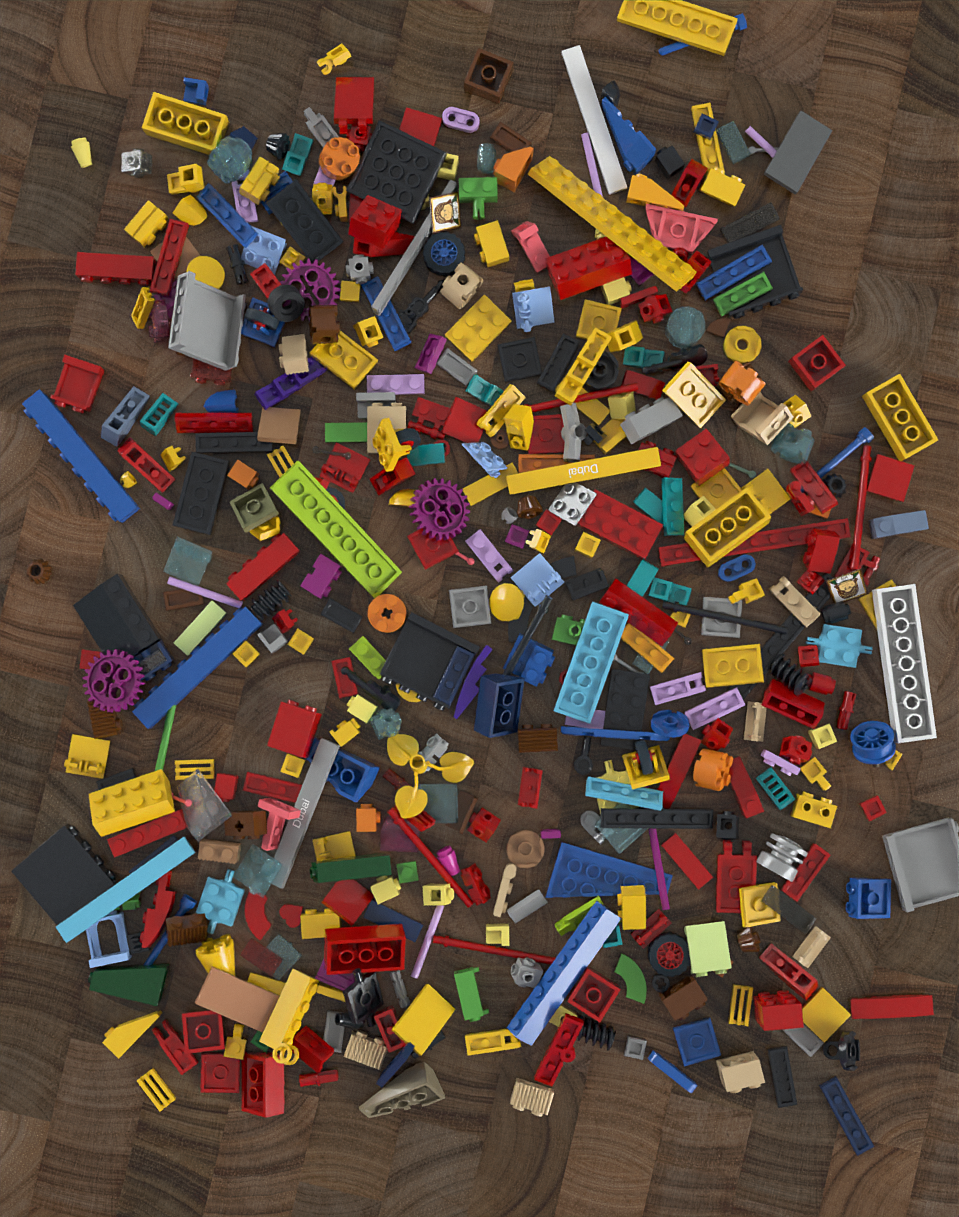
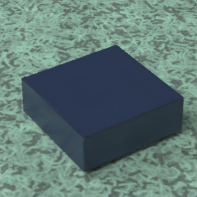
(706, 126)

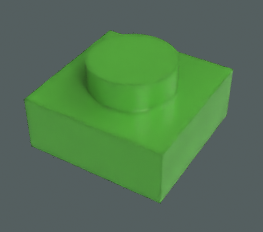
(407, 872)

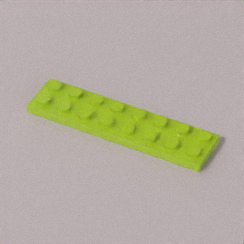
(335, 529)

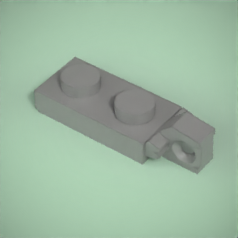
(319, 127)

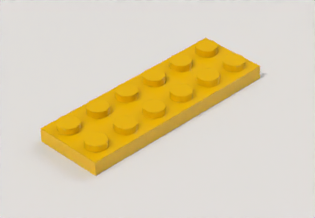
(680, 22)

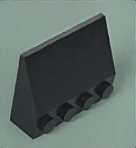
(117, 618)

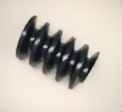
(270, 600)
(789, 675)
(597, 1033)

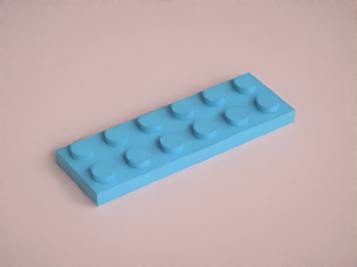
(591, 662)

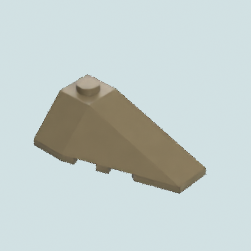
(410, 1088)

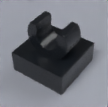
(594, 433)
(134, 944)

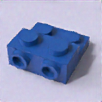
(532, 662)
(869, 898)

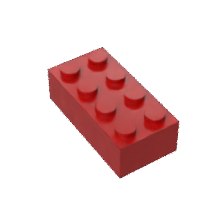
(587, 267)
(620, 525)
(365, 948)

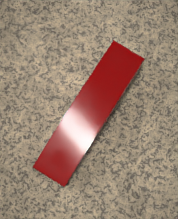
(678, 768)
(892, 1006)

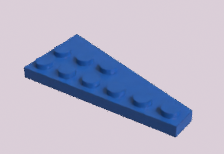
(595, 874)

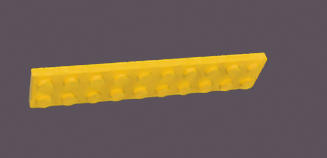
(612, 223)

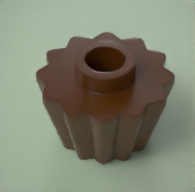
(528, 507)
(45, 571)
(749, 940)

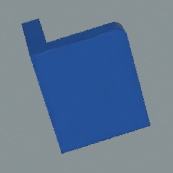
(195, 91)

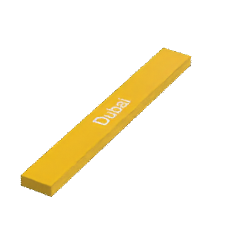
(583, 470)

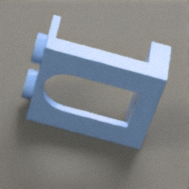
(97, 958)

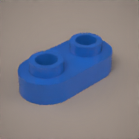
(736, 568)

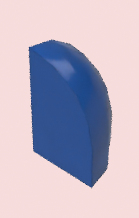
(222, 402)

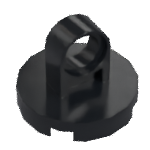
(847, 1050)

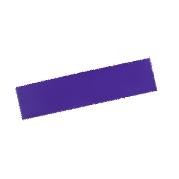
(288, 384)
(469, 688)

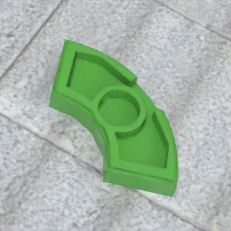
(633, 978)

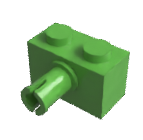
(478, 192)
(567, 630)

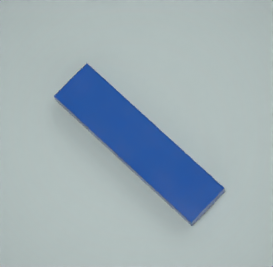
(227, 215)
(733, 272)
(389, 318)

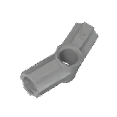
(572, 433)

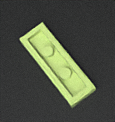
(200, 628)

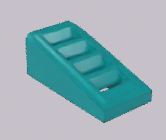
(154, 430)
(790, 798)

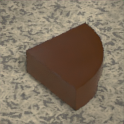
(718, 327)

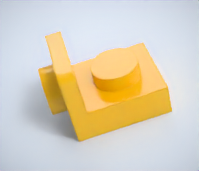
(267, 529)

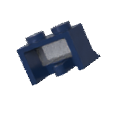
(154, 659)

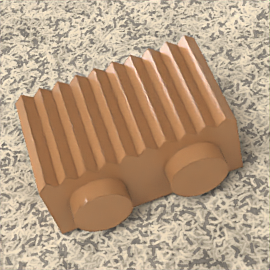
(219, 851)

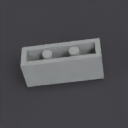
(650, 419)

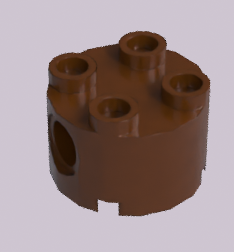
(323, 324)

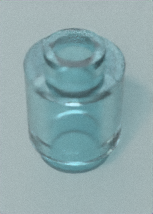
(486, 158)

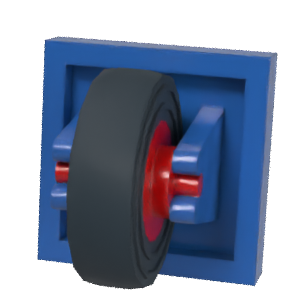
(261, 324)

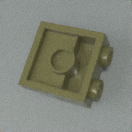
(254, 507)

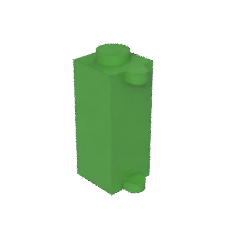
(469, 994)

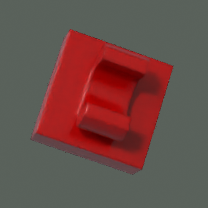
(810, 581)
(283, 621)

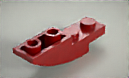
(156, 917)

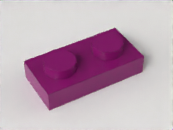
(430, 353)

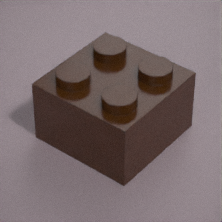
(488, 76)
(683, 997)

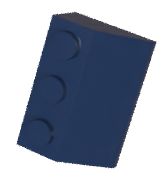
(498, 705)

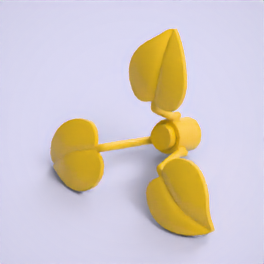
(404, 748)

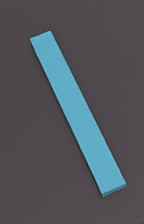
(125, 889)

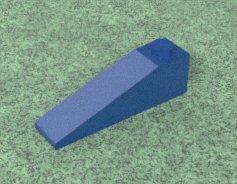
(633, 146)
(349, 773)

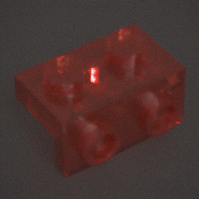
(205, 372)

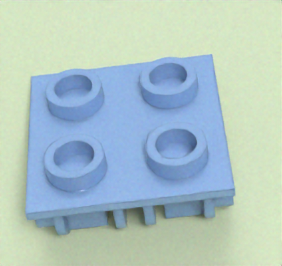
(264, 249)
(533, 308)
(485, 457)
(537, 579)

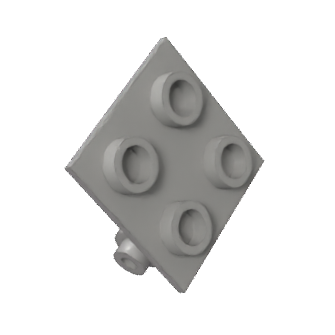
(572, 502)

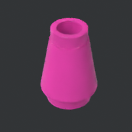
(448, 859)

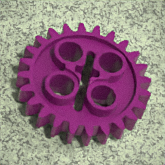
(324, 281)
(428, 520)
(128, 687)

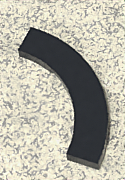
(565, 568)

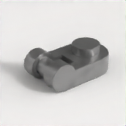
(588, 820)

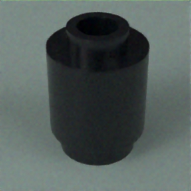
(835, 612)

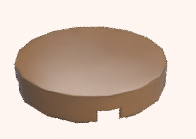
(525, 849)

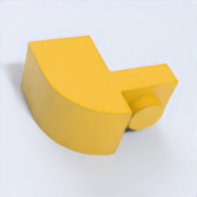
(186, 180)

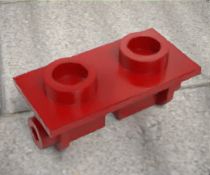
(472, 876)
(654, 926)

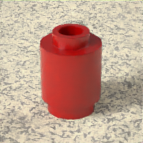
(821, 683)

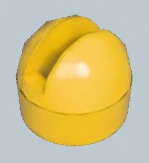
(128, 479)

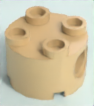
(461, 286)

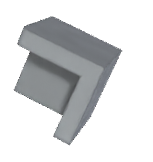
(273, 638)

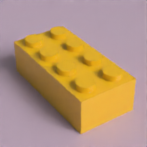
(184, 123)
(900, 417)
(727, 527)
(131, 803)

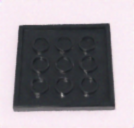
(397, 170)

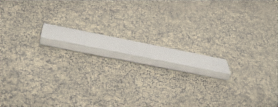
(594, 120)

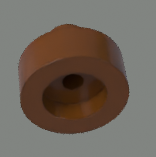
(500, 444)

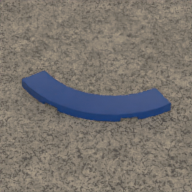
(622, 734)

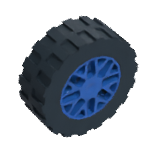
(443, 253)

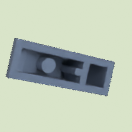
(124, 416)
(898, 524)

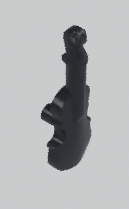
(418, 308)
(696, 355)
(382, 695)

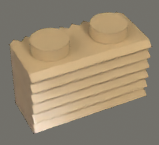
(294, 354)
(366, 1049)
(531, 1097)

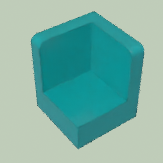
(614, 938)

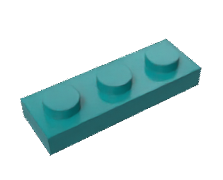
(672, 506)

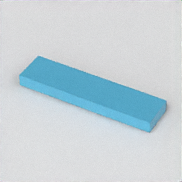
(623, 793)

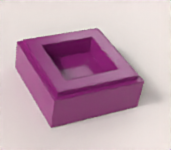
(163, 501)
(517, 536)
(550, 833)

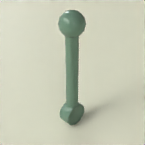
(751, 474)

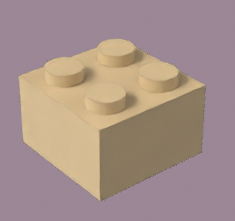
(740, 1072)

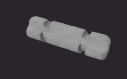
(399, 988)

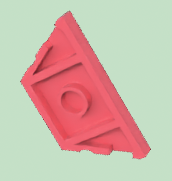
(678, 228)

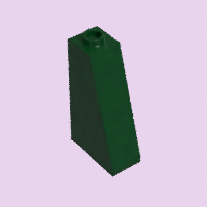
(351, 868)
(131, 982)

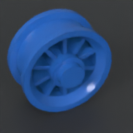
(873, 742)

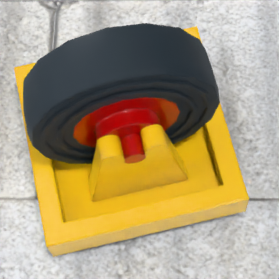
(393, 443)
(645, 765)

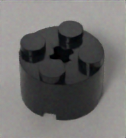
(609, 374)

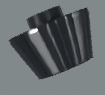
(278, 145)
(839, 481)

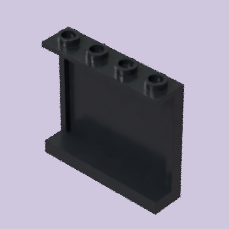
(779, 271)
(422, 658)
(64, 874)

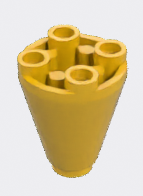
(218, 954)

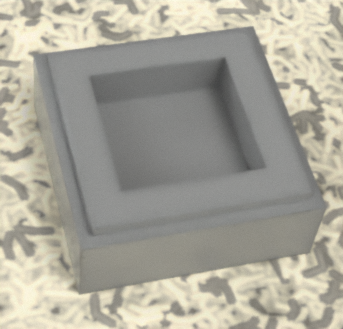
(635, 1047)

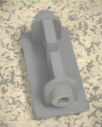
(436, 746)

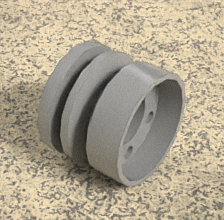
(782, 857)

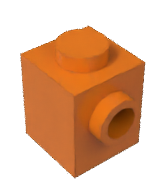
(367, 818)

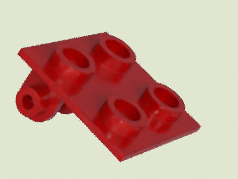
(342, 471)

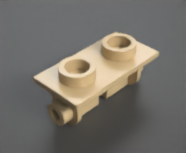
(755, 721)
(811, 947)

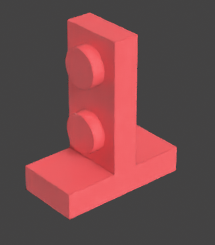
(531, 244)
(275, 821)

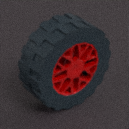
(669, 954)

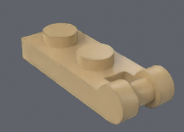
(795, 602)

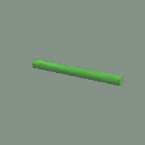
(165, 738)

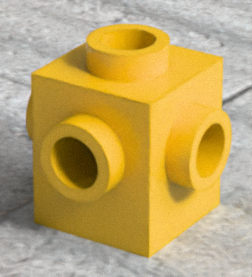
(798, 409)

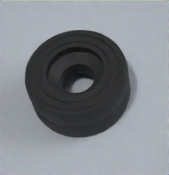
(283, 293)

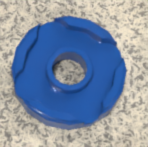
(670, 724)

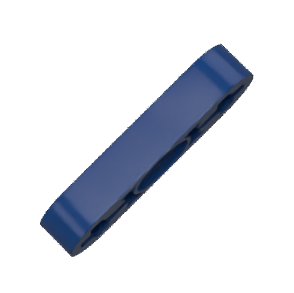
(672, 1071)

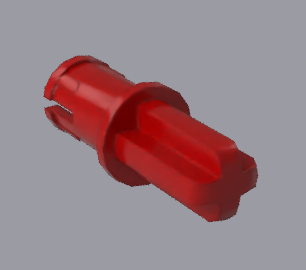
(846, 710)
(318, 1078)

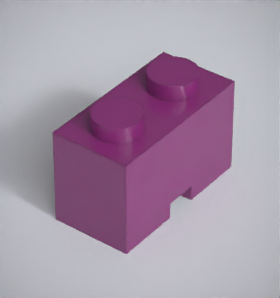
(322, 577)

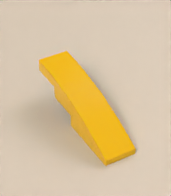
(583, 366)

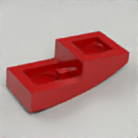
(647, 385)

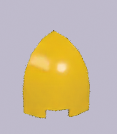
(190, 211)
(402, 498)

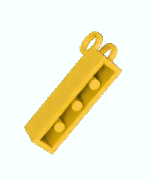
(288, 1015)

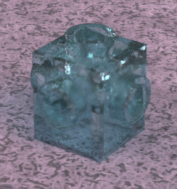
(386, 723)

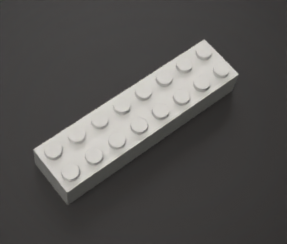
(904, 663)

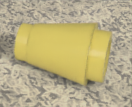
(82, 151)

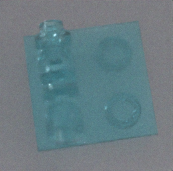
(188, 561)
(257, 871)

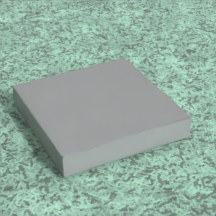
(470, 606)
(714, 627)

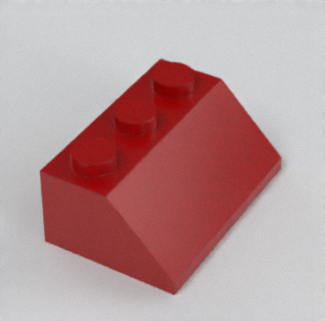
(262, 1084)

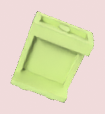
(708, 948)

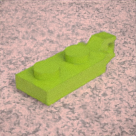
(368, 656)
(572, 920)

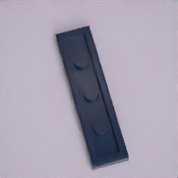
(846, 1115)

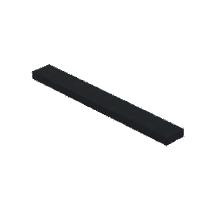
(780, 642)

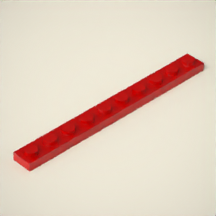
(758, 542)

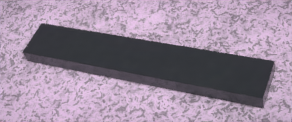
(654, 819)

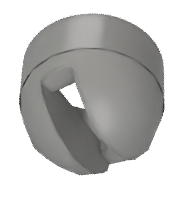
(509, 515)

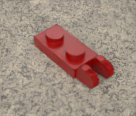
(174, 1048)

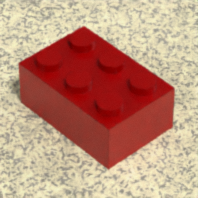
(778, 1011)

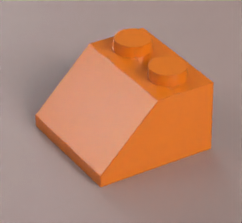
(513, 167)

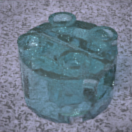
(230, 159)
(685, 327)
(793, 444)

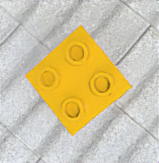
(767, 491)
(87, 756)
(334, 846)

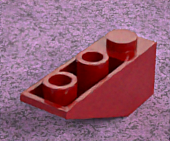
(397, 245)

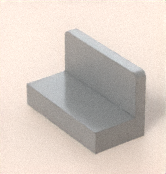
(367, 399)

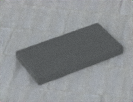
(798, 152)

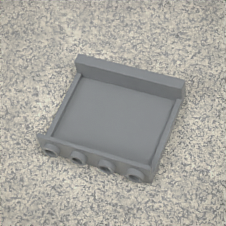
(206, 323)
(925, 862)

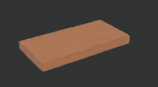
(237, 999)

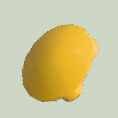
(507, 602)

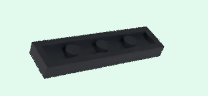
(231, 443)

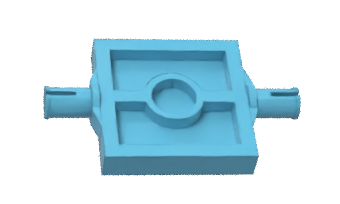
(839, 645)
(220, 901)

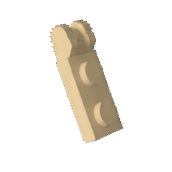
(505, 888)

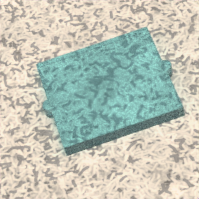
(286, 951)

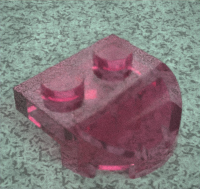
(159, 321)
(395, 839)

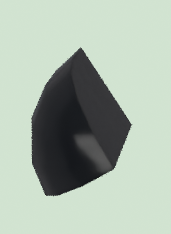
(612, 93)

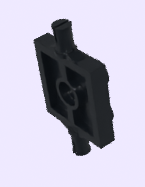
(363, 997)

